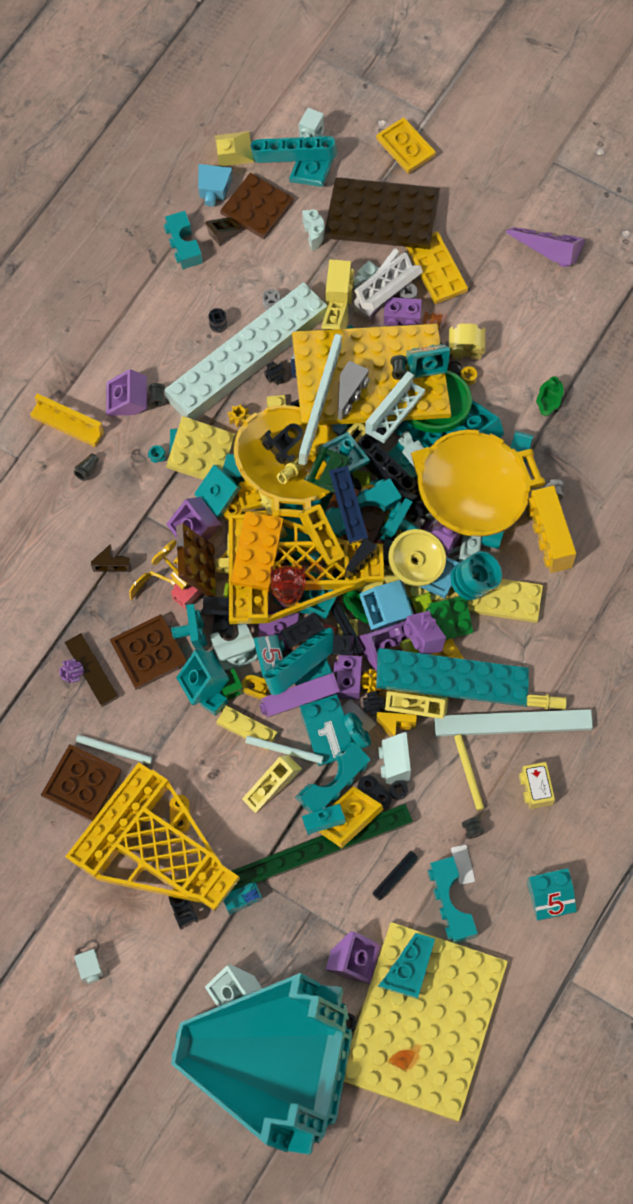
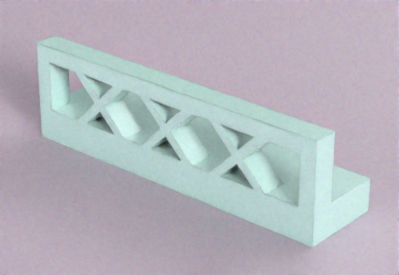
(389, 403)

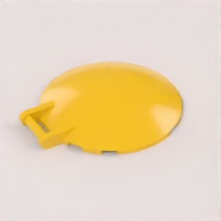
(261, 468)
(476, 482)

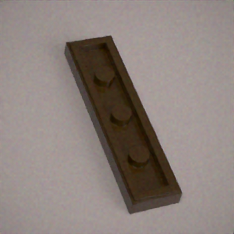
(93, 672)

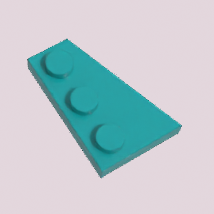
(410, 968)

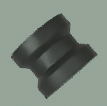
(473, 827)

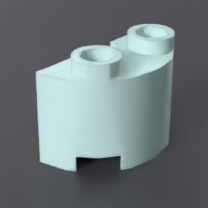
(314, 226)

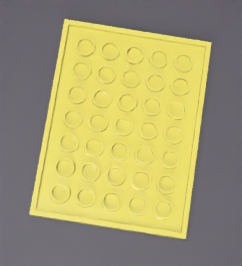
(440, 1026)

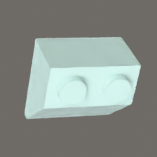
(395, 759)

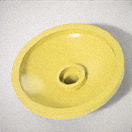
(422, 547)

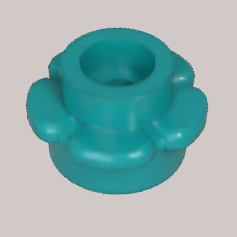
(156, 450)

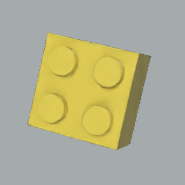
(339, 281)

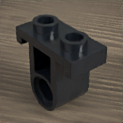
(282, 443)

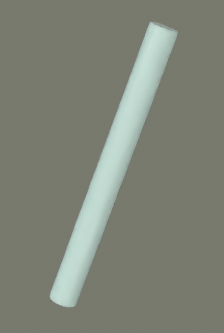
(114, 749)
(284, 749)

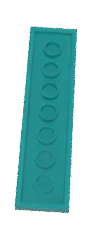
(452, 677)

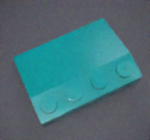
(478, 419)

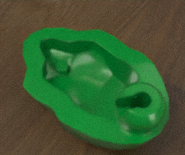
(550, 396)
(354, 604)

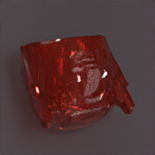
(287, 584)

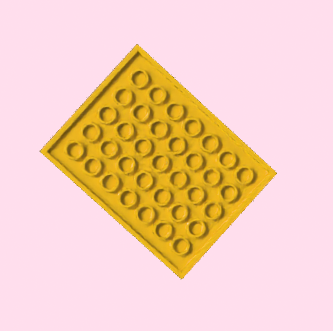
(372, 350)

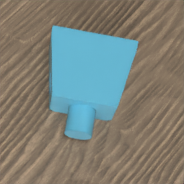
(213, 183)

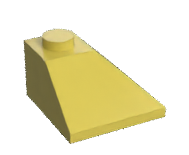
(234, 148)

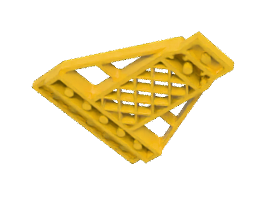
(251, 604)
(119, 821)

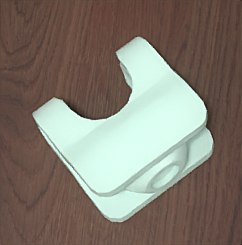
(235, 652)

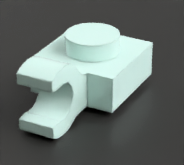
(365, 273)
(410, 446)

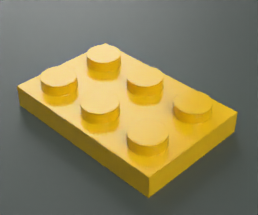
(405, 145)
(358, 812)

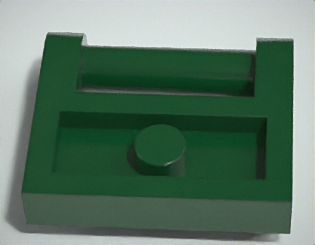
(335, 461)

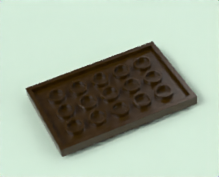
(382, 213)

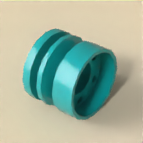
(476, 575)

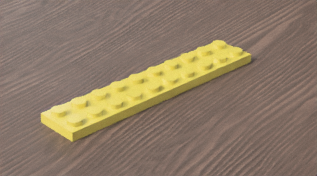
(508, 600)

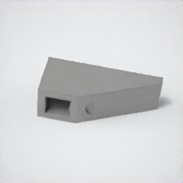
(352, 381)

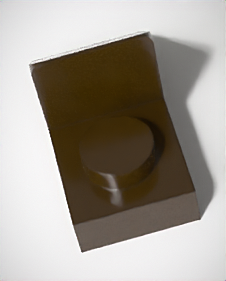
(220, 228)
(106, 563)

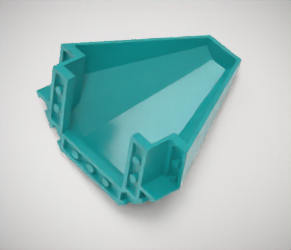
(272, 1060)

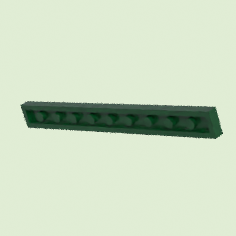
(319, 848)

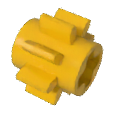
(238, 410)
(368, 680)

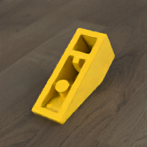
(321, 533)

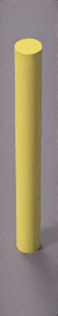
(469, 772)

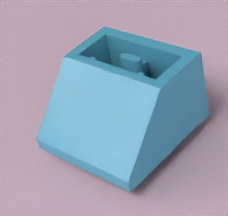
(386, 604)

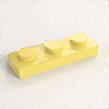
(244, 726)

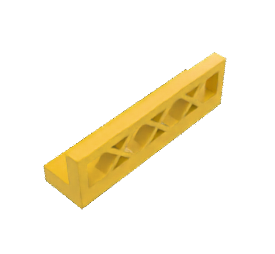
(67, 420)

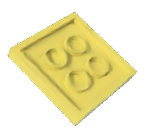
(198, 448)

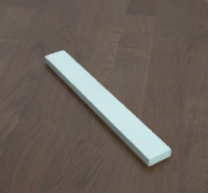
(320, 399)
(513, 723)

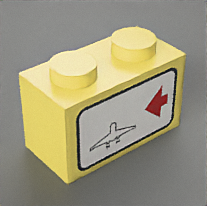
(537, 785)

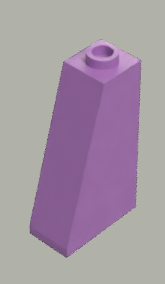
(299, 695)

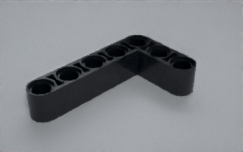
(384, 466)

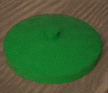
(460, 406)

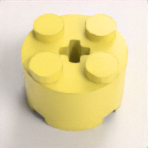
(467, 341)

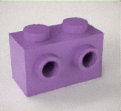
(402, 311)
(348, 676)

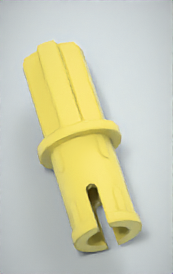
(290, 471)
(546, 701)

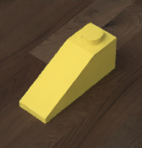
(336, 315)
(417, 704)
(272, 782)

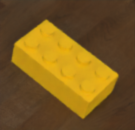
(551, 529)

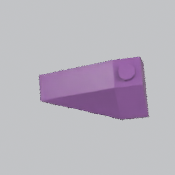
(559, 249)
(381, 638)

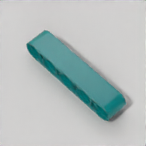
(294, 149)
(299, 662)

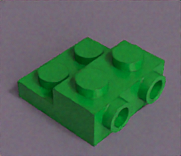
(451, 616)

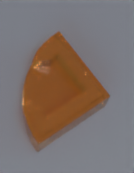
(402, 1059)

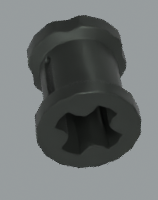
(399, 366)
(156, 394)

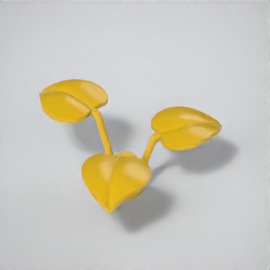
(156, 559)

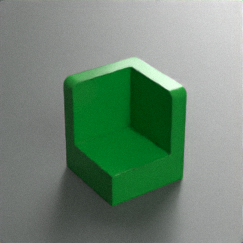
(233, 687)

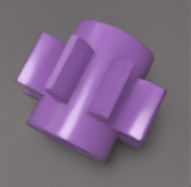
(71, 671)

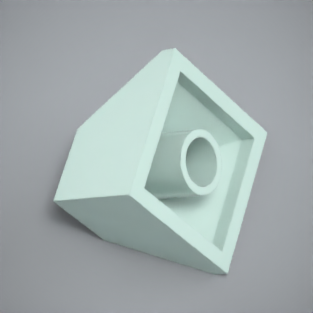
(231, 985)

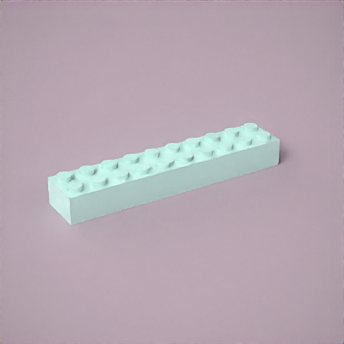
(245, 353)

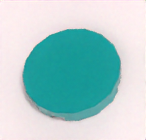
(355, 729)

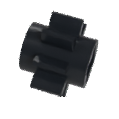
(275, 373)
(373, 703)

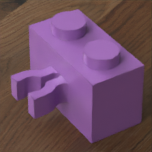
(424, 633)

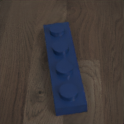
(348, 504)

